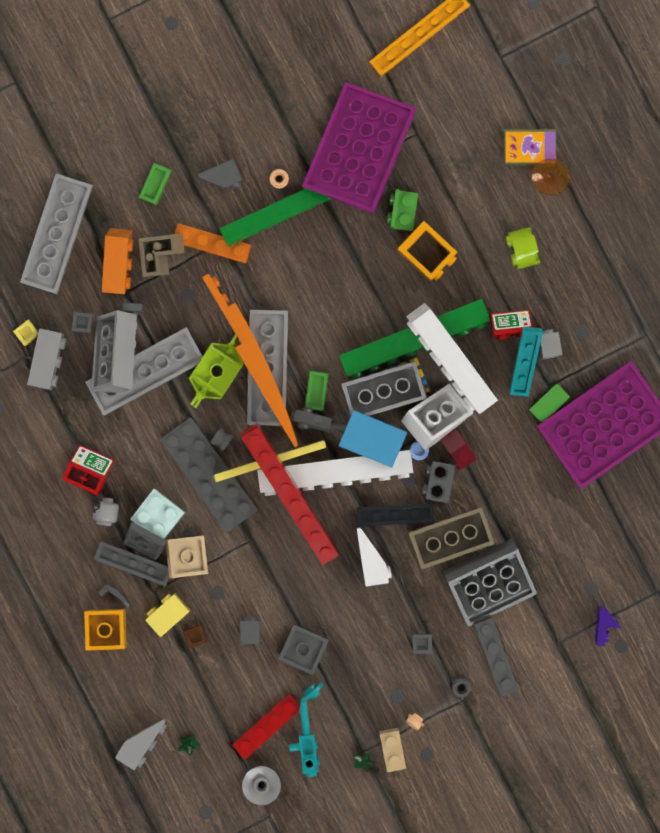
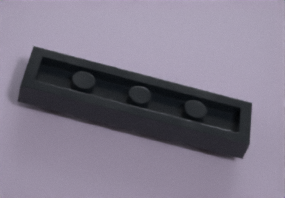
(395, 515)

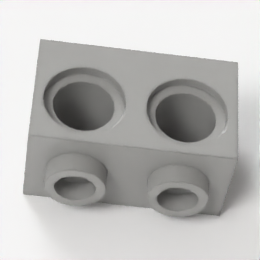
(550, 345)

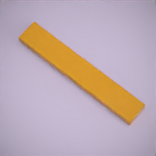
(417, 35)

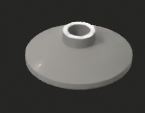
(259, 795)

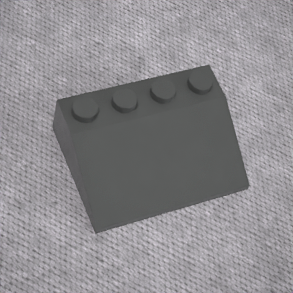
(489, 582)

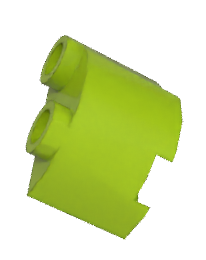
(524, 248)

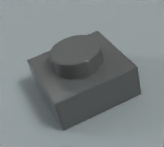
(133, 308)
(82, 322)
(422, 643)

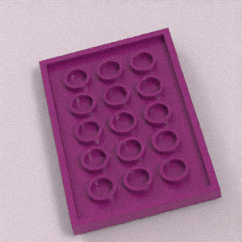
(359, 148)
(604, 425)

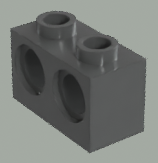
(444, 482)

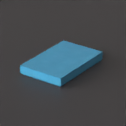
(372, 438)

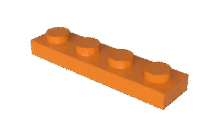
(213, 243)

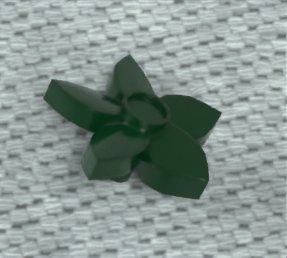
(188, 744)
(362, 761)

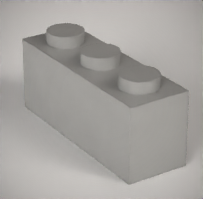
(46, 359)

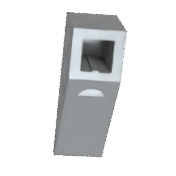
(135, 747)

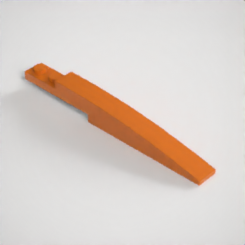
(253, 357)

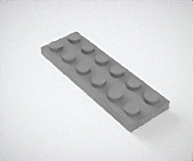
(56, 233)
(271, 334)
(152, 369)

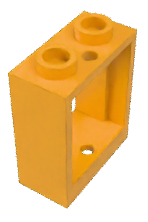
(449, 260)

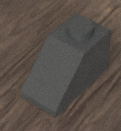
(223, 176)

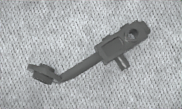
(305, 419)

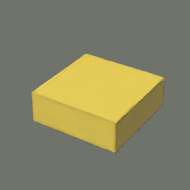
(26, 333)

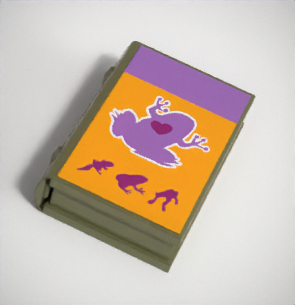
(529, 146)

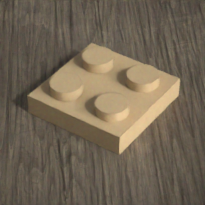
(186, 556)

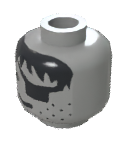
(105, 512)

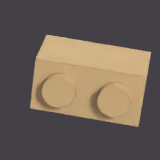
(392, 750)

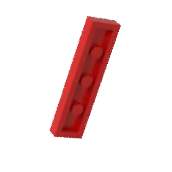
(267, 726)

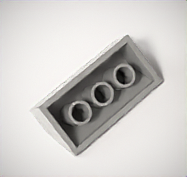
(114, 352)

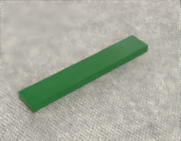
(271, 216)

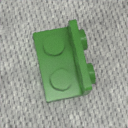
(403, 210)

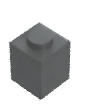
(249, 630)

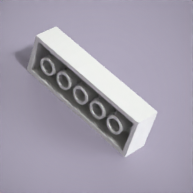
(454, 362)

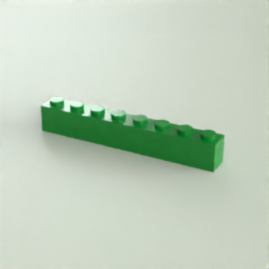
(406, 342)

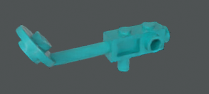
(307, 743)

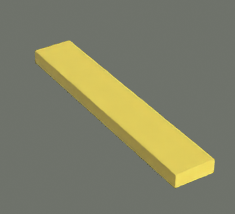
(283, 456)

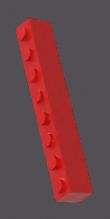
(289, 493)

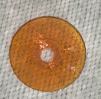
(547, 184)

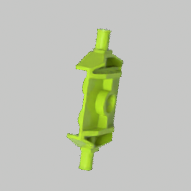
(202, 379)

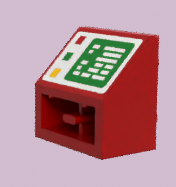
(509, 324)
(88, 470)

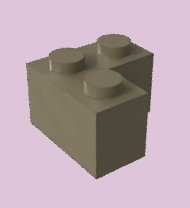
(155, 252)

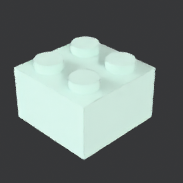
(158, 514)

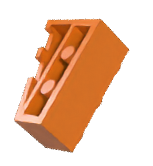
(117, 261)

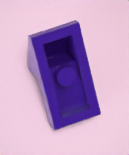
(604, 620)

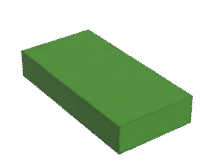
(155, 184)
(316, 390)
(549, 403)

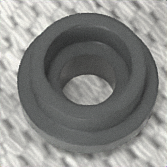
(465, 692)

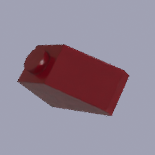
(458, 449)

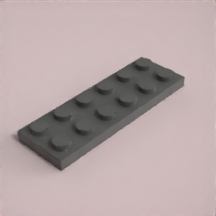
(200, 464)

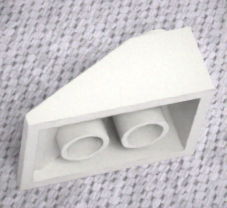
(436, 416)
(373, 566)

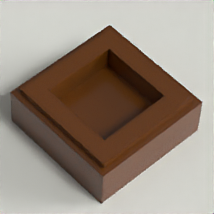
(195, 636)

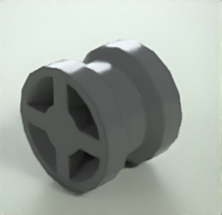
(221, 439)

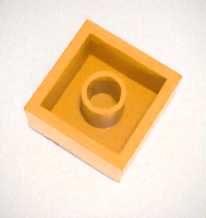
(105, 629)

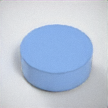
(418, 452)

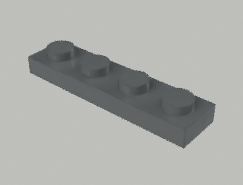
(132, 563)
(496, 657)

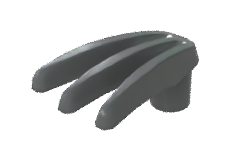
(106, 589)

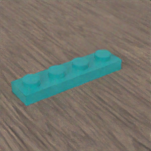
(525, 361)

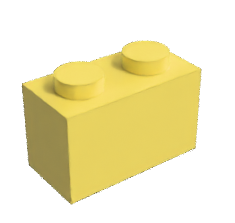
(167, 614)

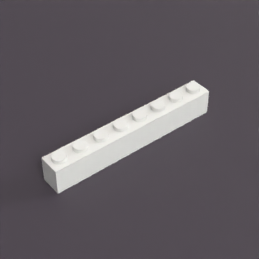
(341, 470)

